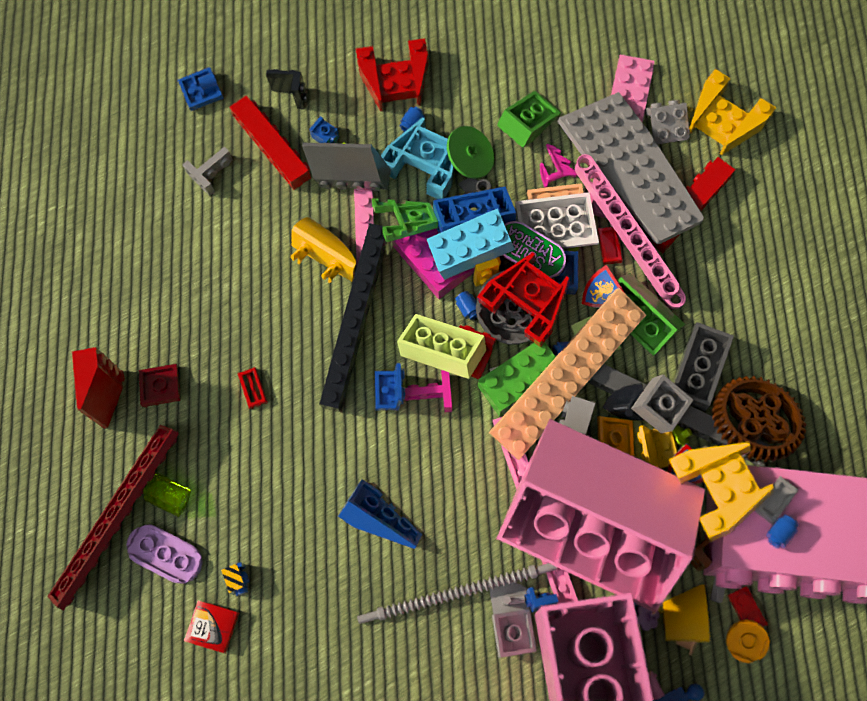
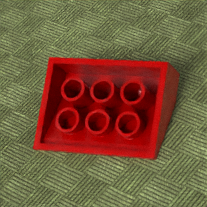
(96, 385)

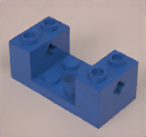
(457, 209)

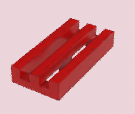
(257, 402)

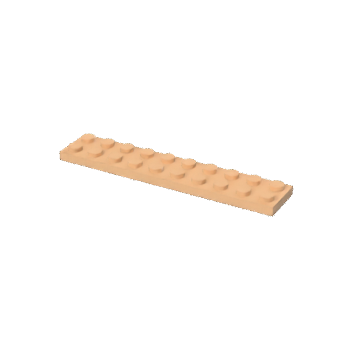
(567, 373)

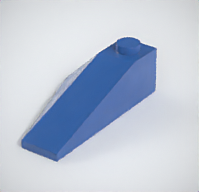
(373, 515)

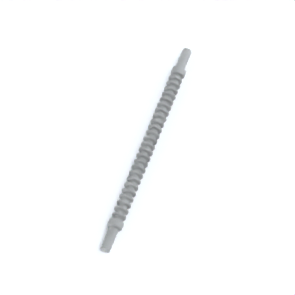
(382, 613)

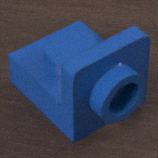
(543, 600)

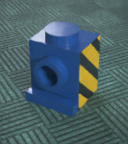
(236, 579)

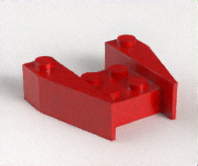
(395, 79)
(530, 291)

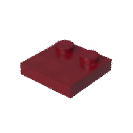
(159, 385)

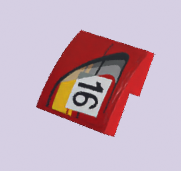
(211, 627)

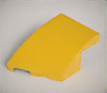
(687, 616)

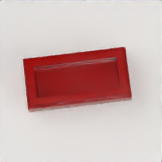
(609, 246)

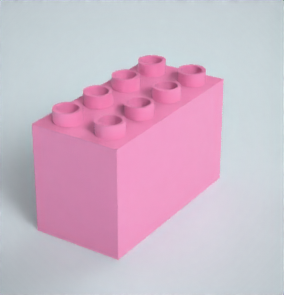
(604, 516)
(823, 555)
(593, 651)

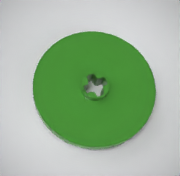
(460, 144)

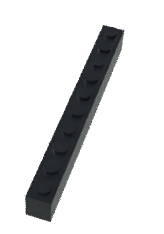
(354, 319)

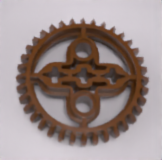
(759, 418)

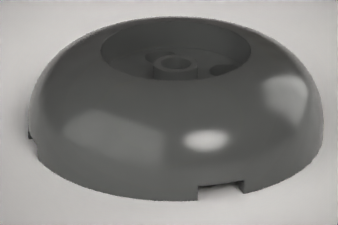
(498, 325)

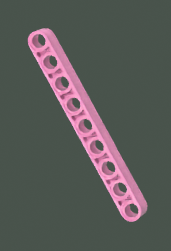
(626, 236)

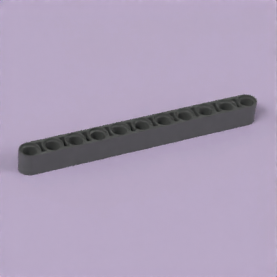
(694, 419)

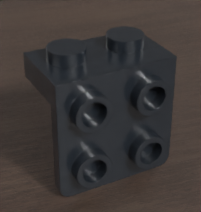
(289, 82)

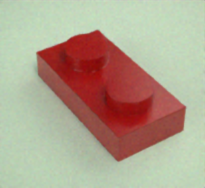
(746, 606)

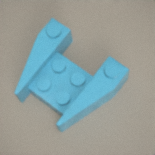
(426, 152)

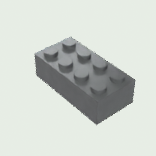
(702, 364)

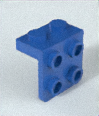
(388, 389)

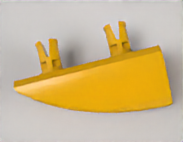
(323, 246)

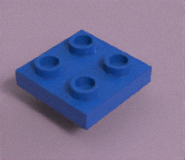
(200, 89)

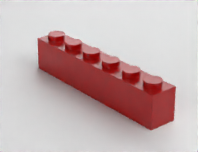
(270, 142)
(703, 190)

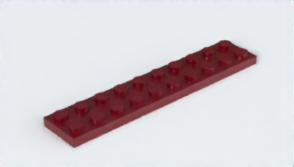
(112, 516)

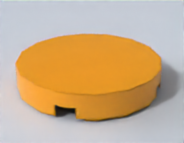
(747, 641)

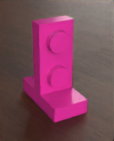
(432, 391)

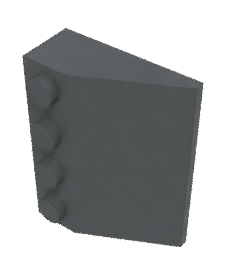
(347, 166)

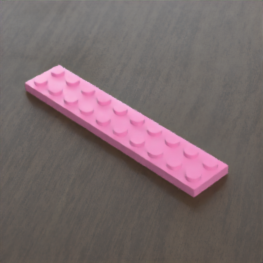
(633, 83)

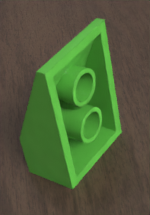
(527, 118)

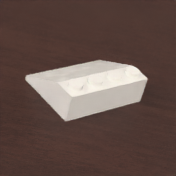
(562, 219)

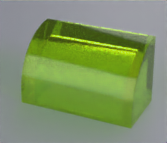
(167, 494)

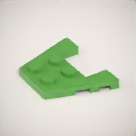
(412, 218)

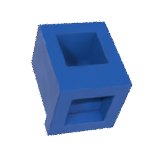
(324, 132)

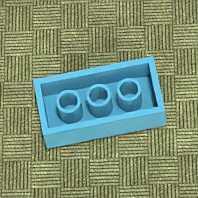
(470, 244)

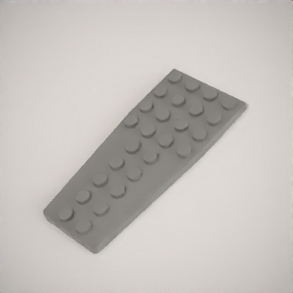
(633, 166)

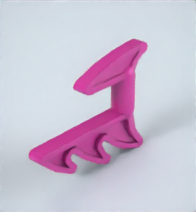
(559, 162)

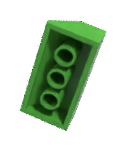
(660, 322)

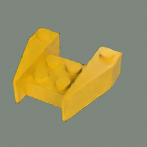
(725, 120)
(727, 482)

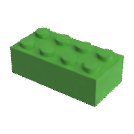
(512, 378)

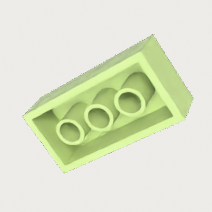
(442, 346)

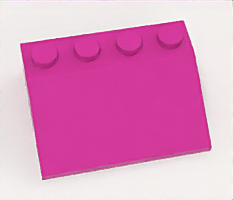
(419, 257)

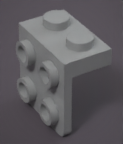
(669, 121)

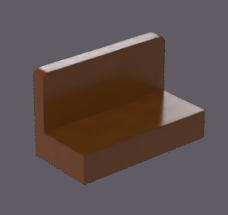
(699, 559)

